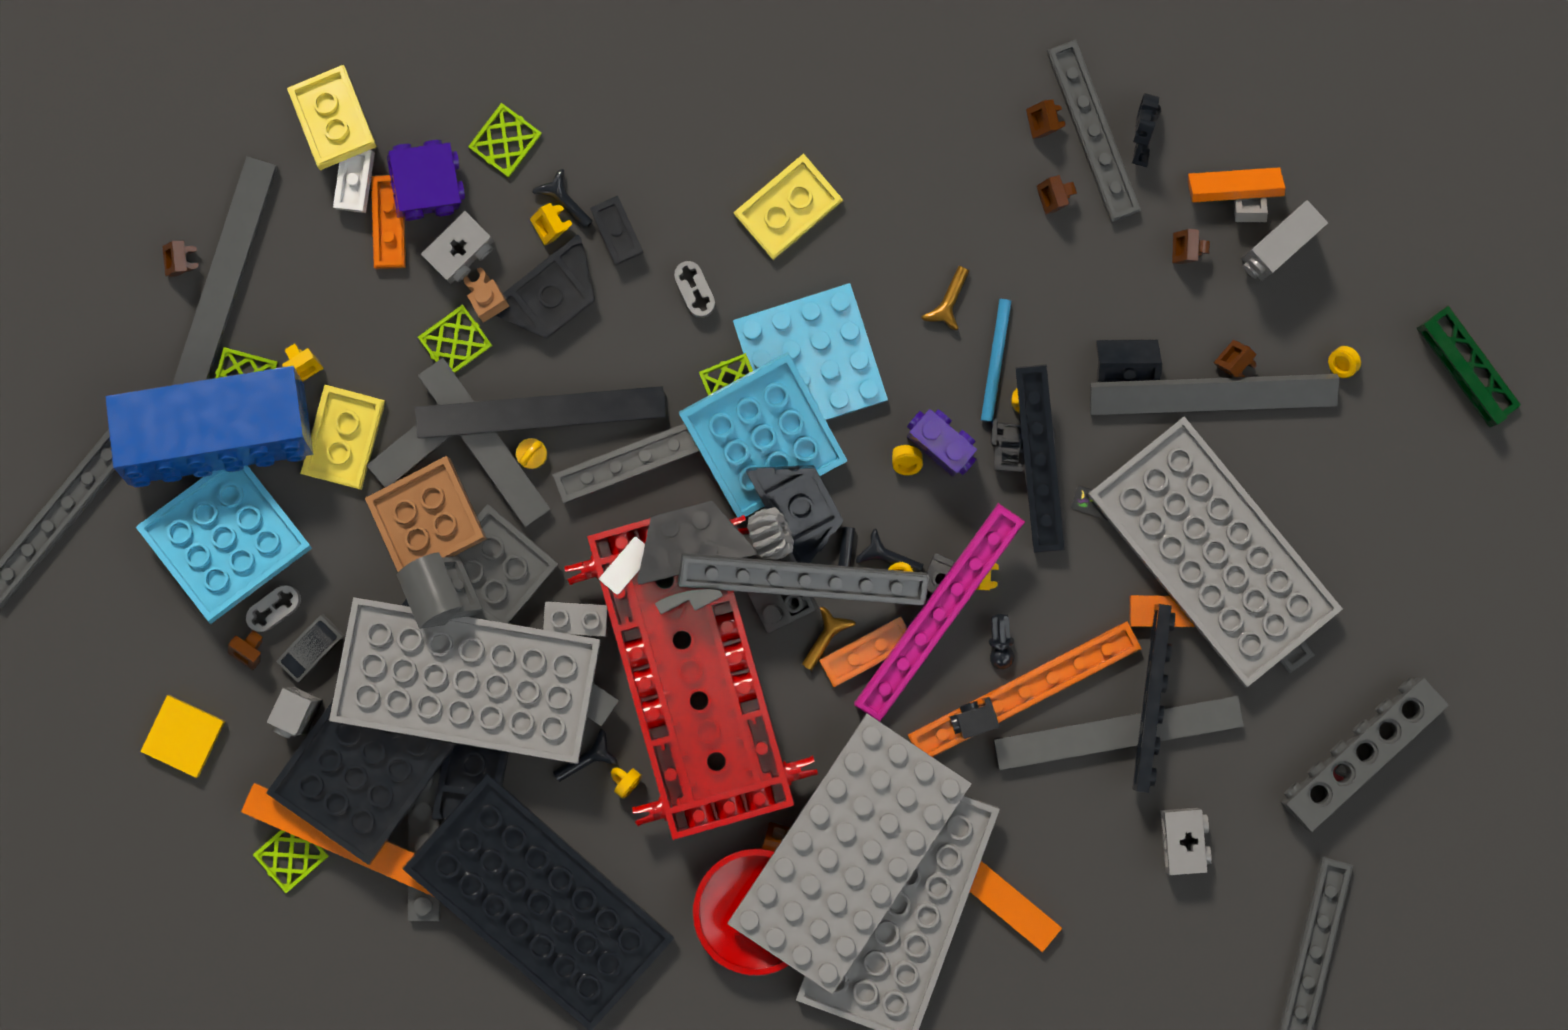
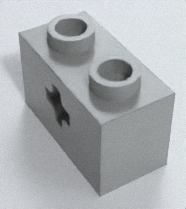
(442, 252)
(576, 618)
(293, 712)
(1176, 856)

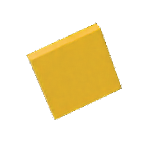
(182, 736)

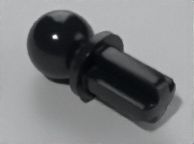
(1001, 656)

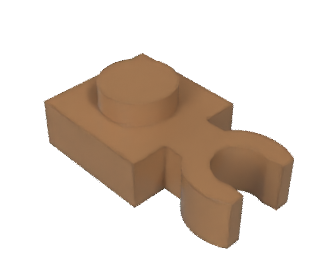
(485, 296)

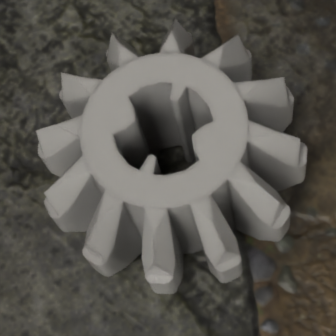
(770, 534)

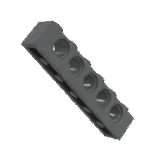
(1427, 706)

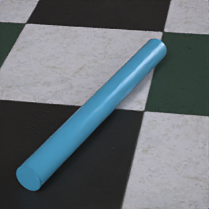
(996, 360)

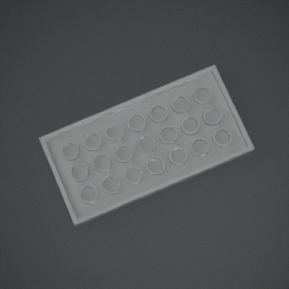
(1215, 552)
(466, 681)
(849, 853)
(904, 955)

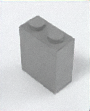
(1283, 241)

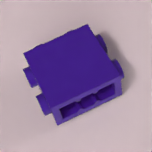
(425, 179)
(941, 442)

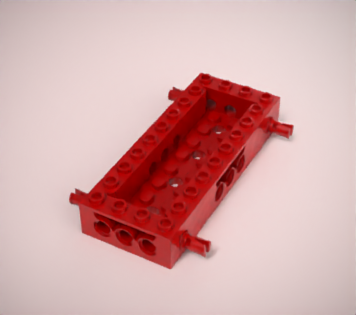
(661, 686)

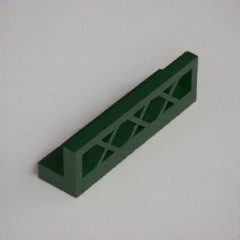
(1463, 371)

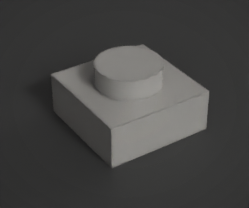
(1251, 210)

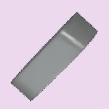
(701, 286)
(277, 614)

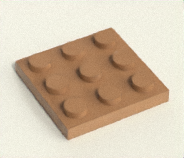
(426, 515)

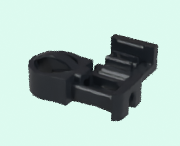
(1145, 127)
(1009, 446)

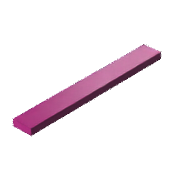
(939, 612)

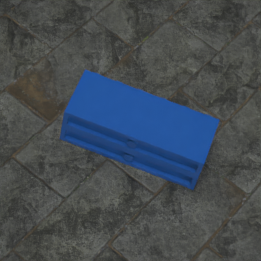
(209, 426)

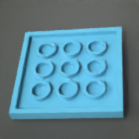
(825, 344)
(761, 423)
(223, 539)

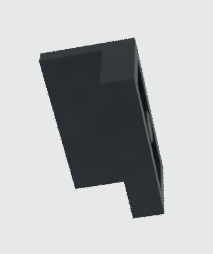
(1128, 360)

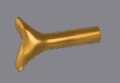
(944, 310)
(831, 628)

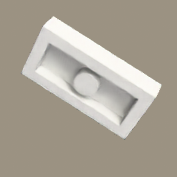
(354, 183)

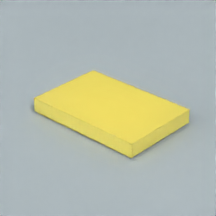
(331, 117)
(788, 206)
(343, 437)

